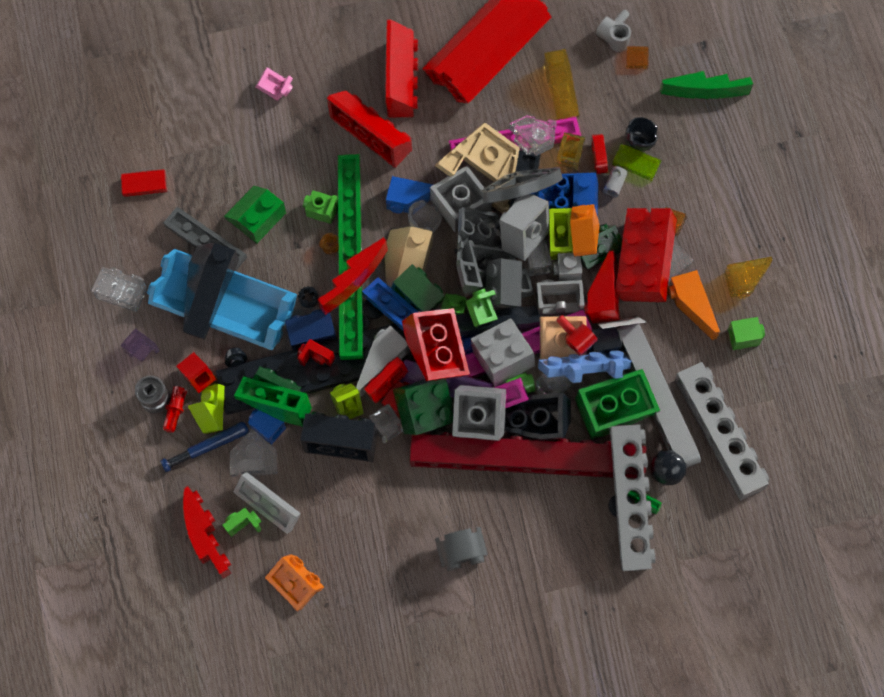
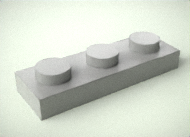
(266, 502)

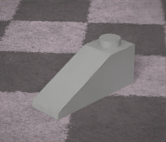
(385, 348)

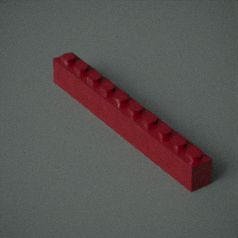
(517, 455)

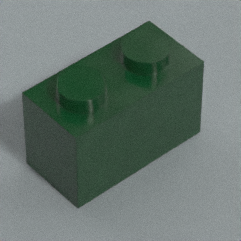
(417, 289)

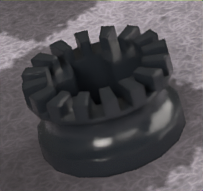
(311, 291)

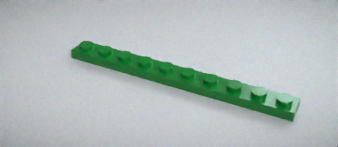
(349, 245)

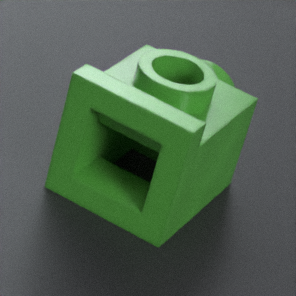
(323, 212)

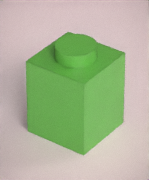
(746, 333)

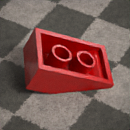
(436, 344)

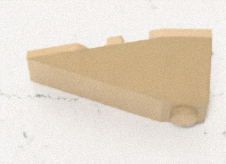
(405, 248)

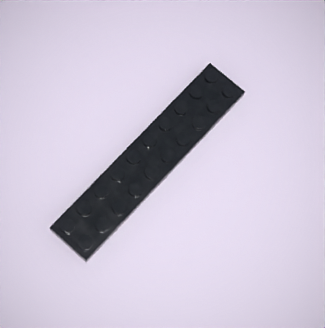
(310, 377)

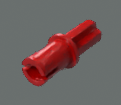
(174, 409)

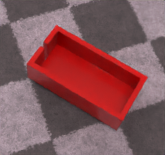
(646, 255)

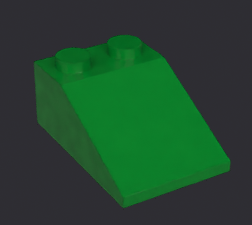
(616, 403)

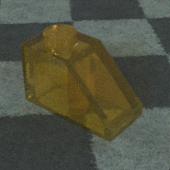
(745, 276)

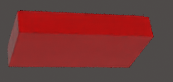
(143, 183)

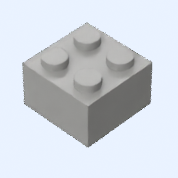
(458, 192)
(524, 225)
(503, 352)
(479, 412)

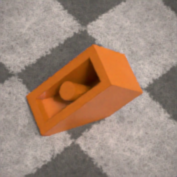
(584, 230)

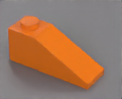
(693, 302)

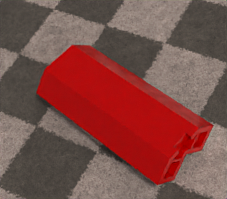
(485, 46)

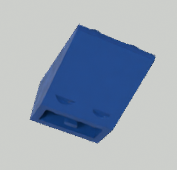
(572, 191)

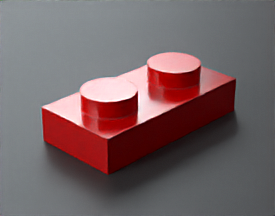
(386, 380)

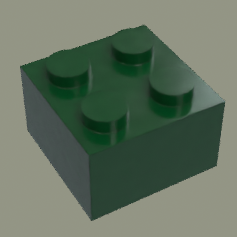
(424, 406)

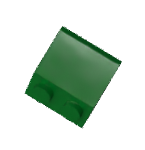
(256, 213)

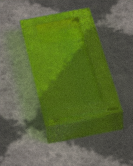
(636, 162)

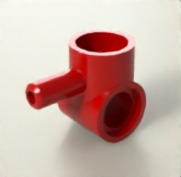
(577, 338)

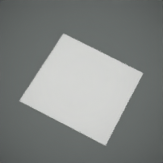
(627, 321)

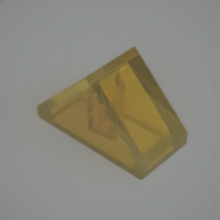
(570, 151)

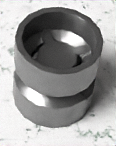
(152, 394)

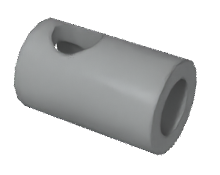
(615, 181)

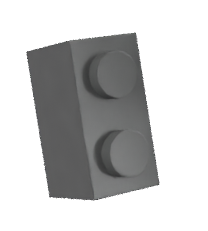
(505, 279)

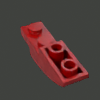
(198, 527)

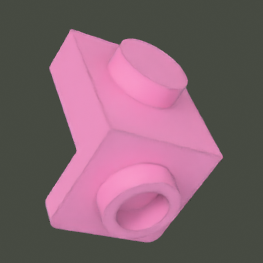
(274, 84)

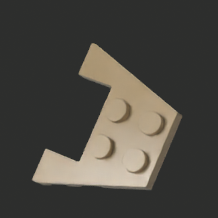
(486, 152)

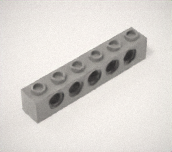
(742, 484)
(629, 559)

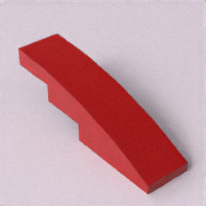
(358, 271)

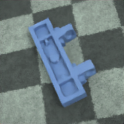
(576, 365)

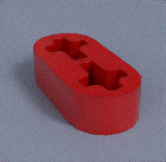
(599, 154)

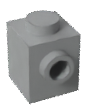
(567, 266)

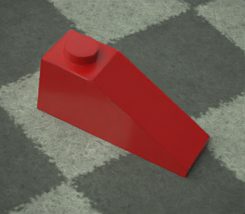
(602, 298)

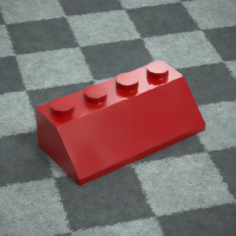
(400, 71)
(369, 127)

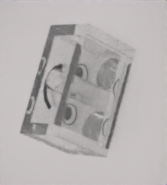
(119, 288)

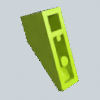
(347, 400)

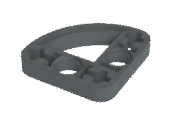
(521, 184)

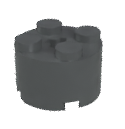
(461, 548)

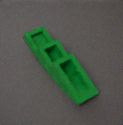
(699, 87)

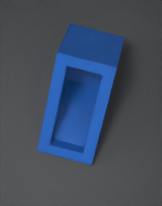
(404, 193)

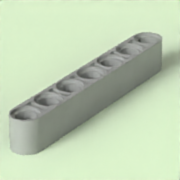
(669, 419)

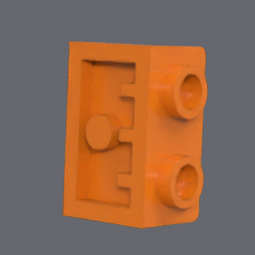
(294, 581)

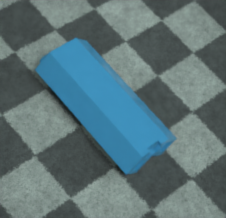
(247, 311)

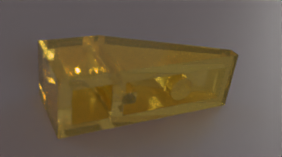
(561, 84)

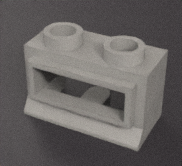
(567, 286)

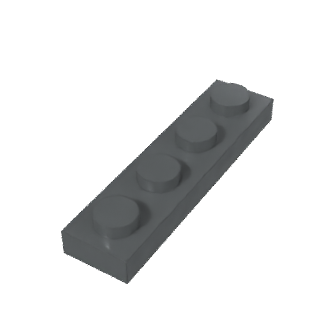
(197, 233)

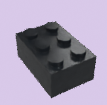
(339, 436)

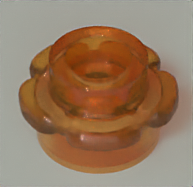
(329, 238)

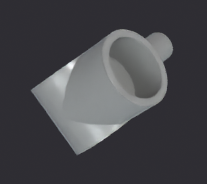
(610, 29)

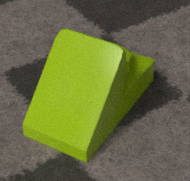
(210, 410)

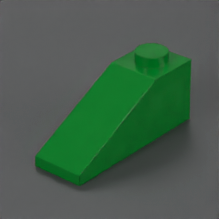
(274, 400)

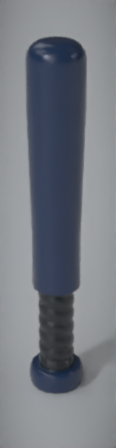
(215, 441)

